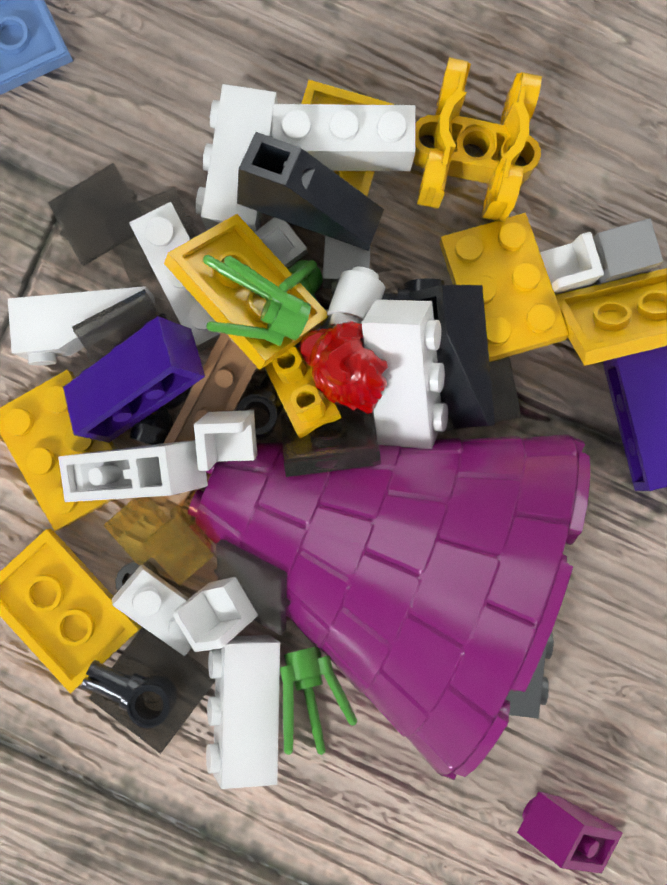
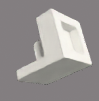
(573, 264)
(225, 438)
(215, 614)

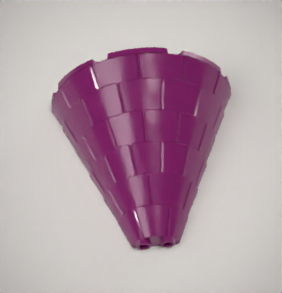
(419, 571)

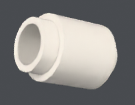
(354, 296)

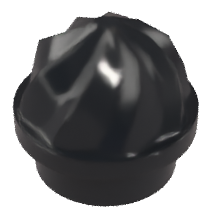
(153, 428)

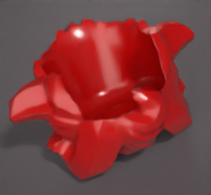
(344, 367)

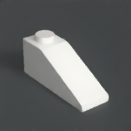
(44, 323)
(132, 472)

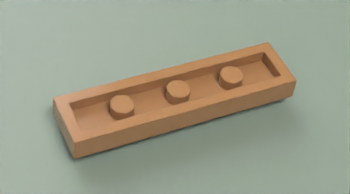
(221, 389)

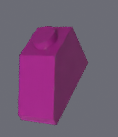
(568, 833)

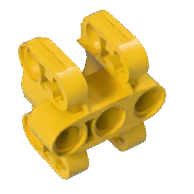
(498, 142)

